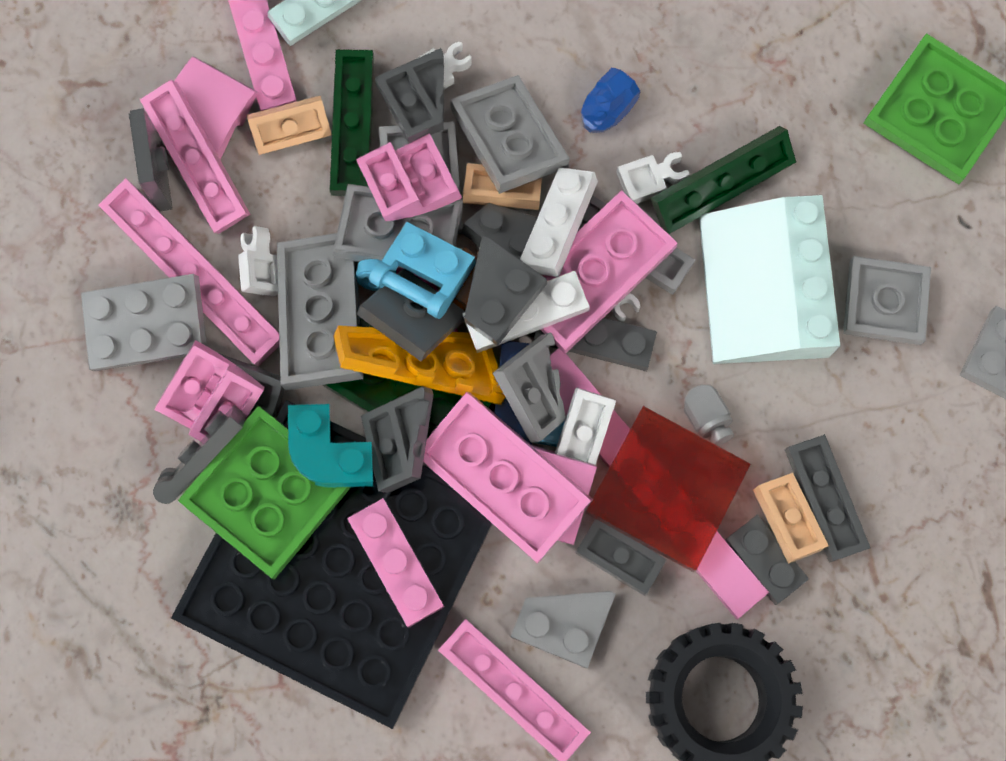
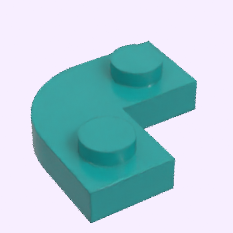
(318, 458)

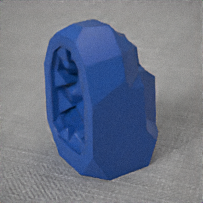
(609, 101)

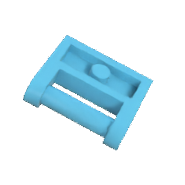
(429, 259)

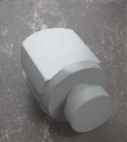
(708, 414)

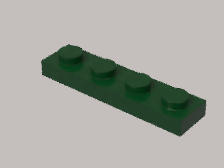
(351, 117)
(724, 179)

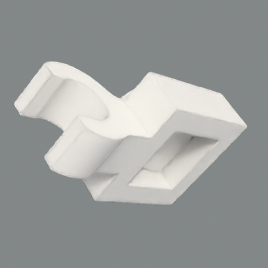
(257, 265)

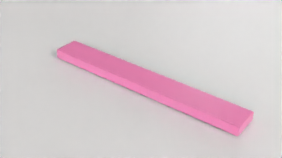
(720, 566)

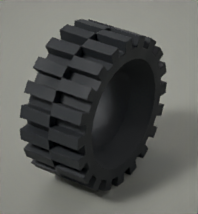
(767, 668)

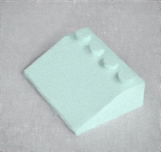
(769, 281)

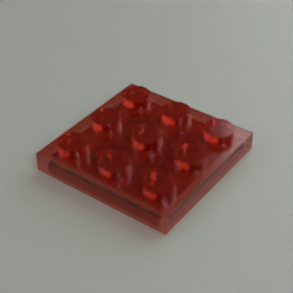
(668, 489)

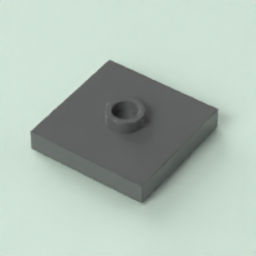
(150, 160)
(408, 321)

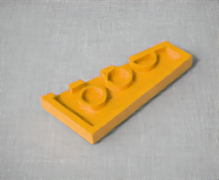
(449, 368)

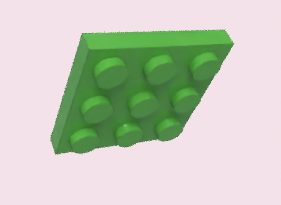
(941, 109)
(259, 497)

